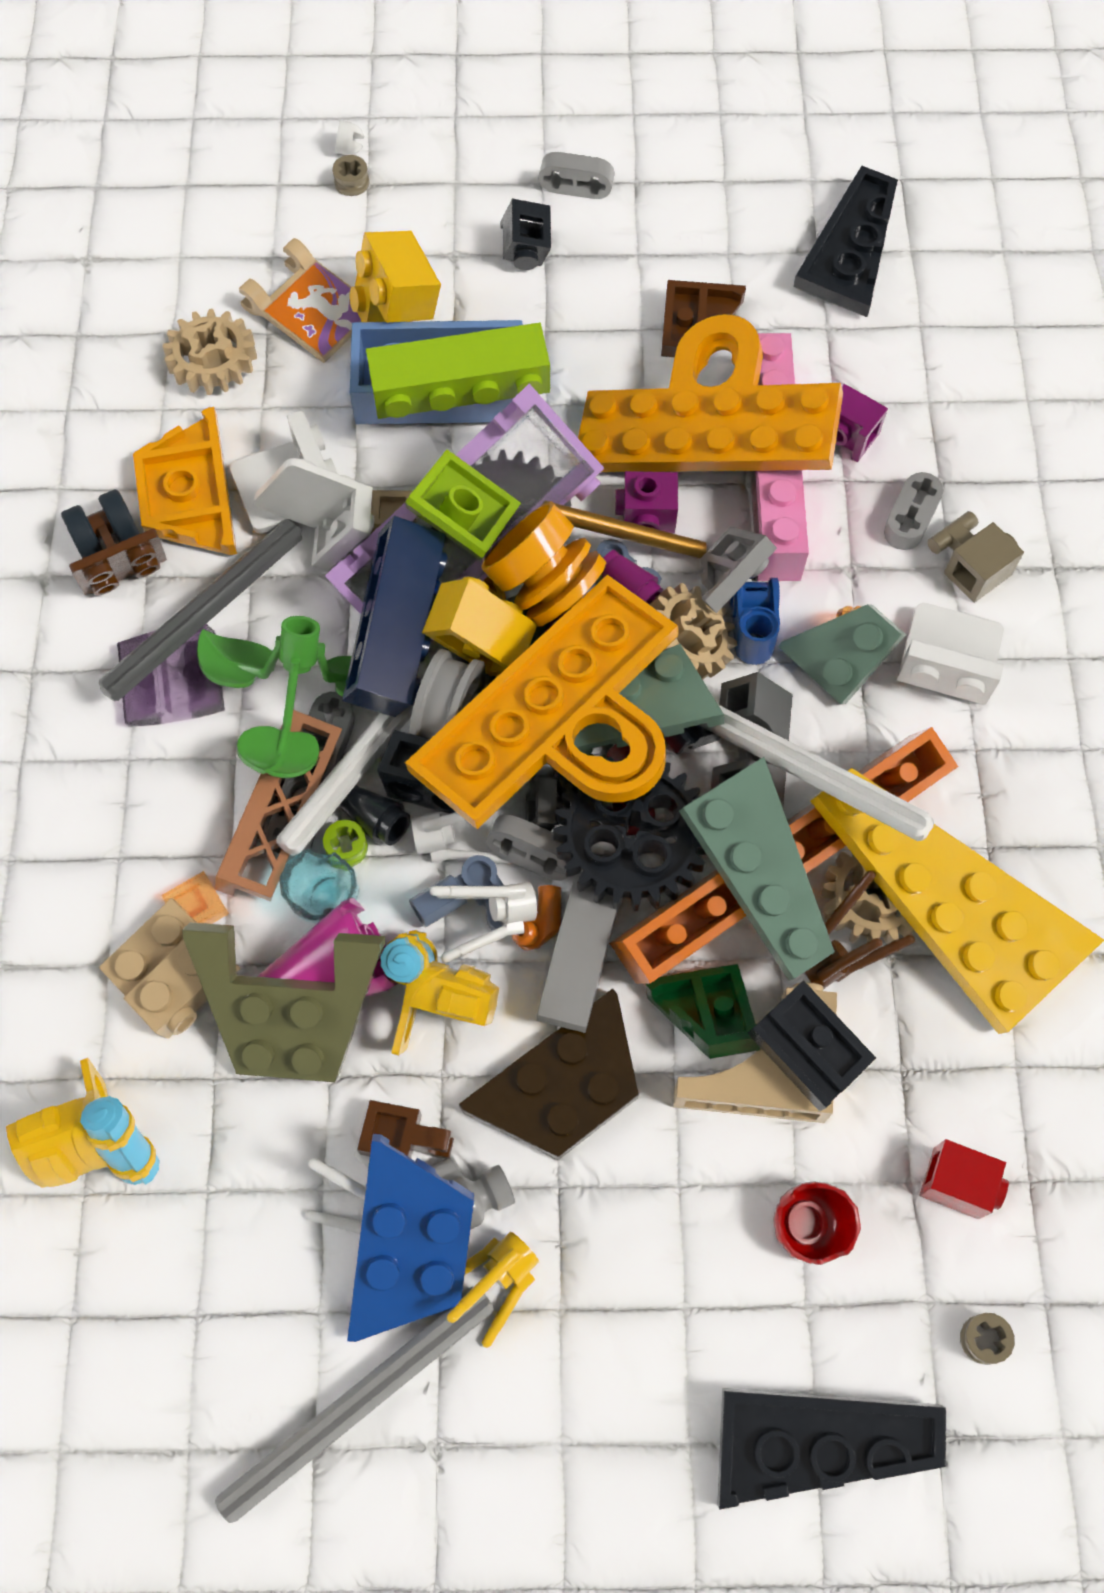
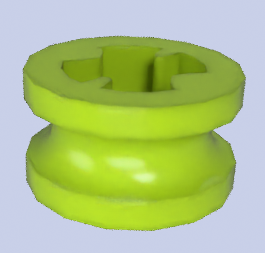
(350, 828)

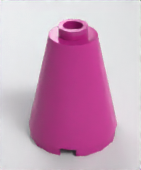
(313, 953)

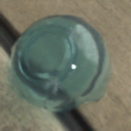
(317, 884)

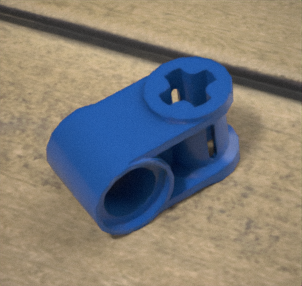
(756, 612)

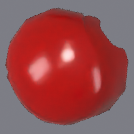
(816, 1222)

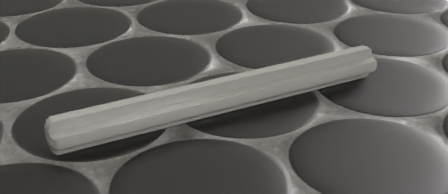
(347, 1411)

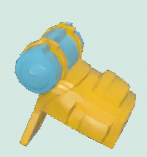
(435, 986)
(82, 1137)

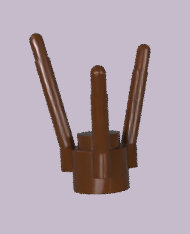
(842, 963)

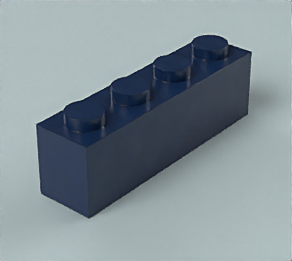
(393, 617)

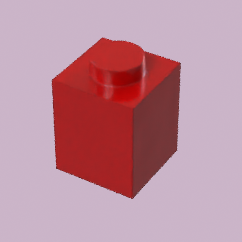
(965, 1180)

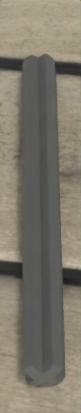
(199, 611)

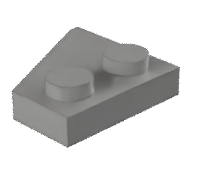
(731, 562)

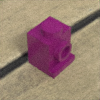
(859, 422)

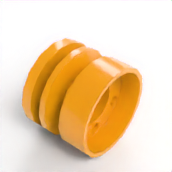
(551, 573)

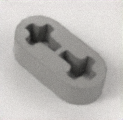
(576, 175)
(906, 507)
(526, 846)

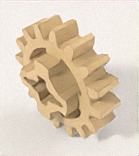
(210, 351)
(700, 629)
(869, 914)

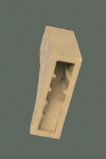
(753, 1086)

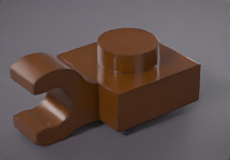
(404, 1131)

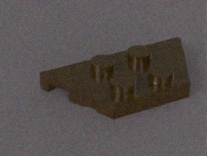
(562, 1085)

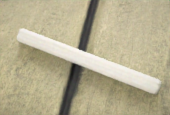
(345, 775)
(825, 776)

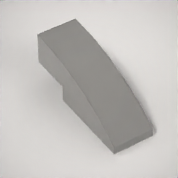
(577, 960)

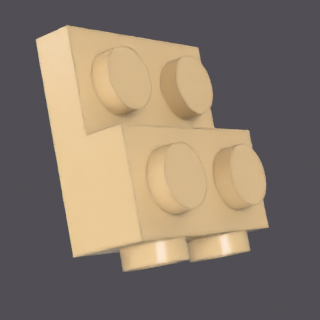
(159, 973)

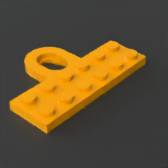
(714, 426)
(542, 704)

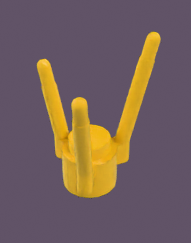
(507, 1264)

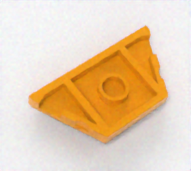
(186, 487)

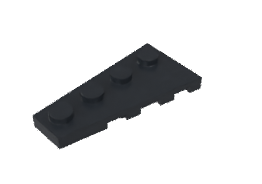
(849, 249)
(809, 1442)

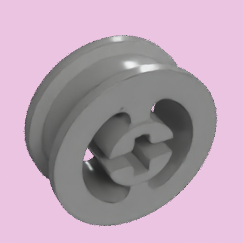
(444, 692)

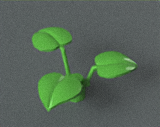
(240, 662)

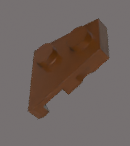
(692, 302)

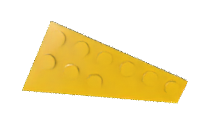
(976, 919)

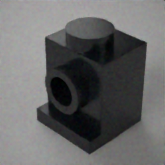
(523, 240)

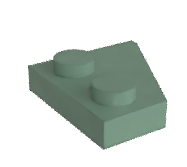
(844, 650)

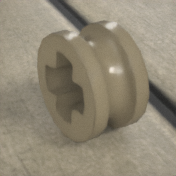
(350, 175)
(987, 1321)

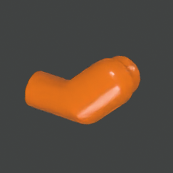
(547, 920)

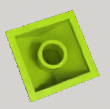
(462, 504)

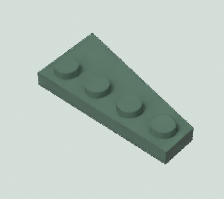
(668, 693)
(759, 861)

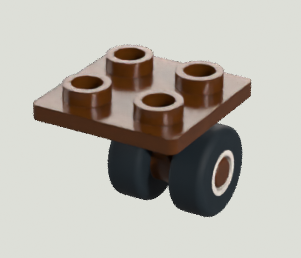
(103, 568)

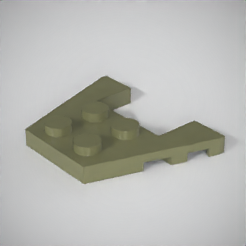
(284, 1023)

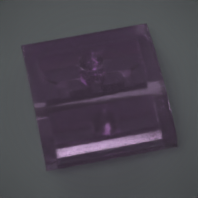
(172, 690)

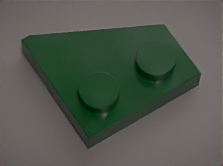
(708, 1009)

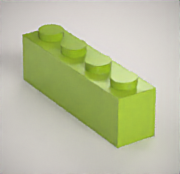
(458, 370)

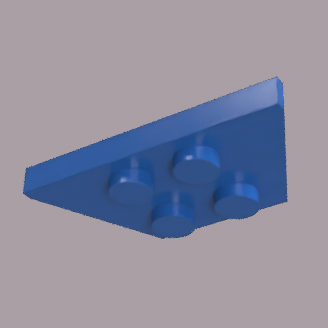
(408, 1243)

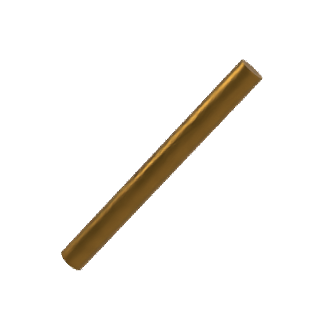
(633, 532)

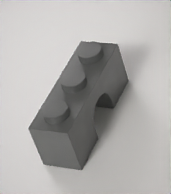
(765, 705)

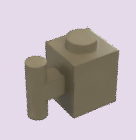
(978, 560)

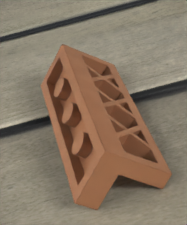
(260, 807)

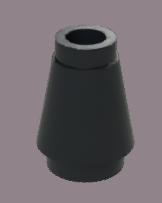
(378, 816)

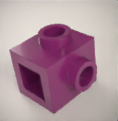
(649, 499)

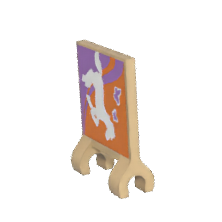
(308, 307)

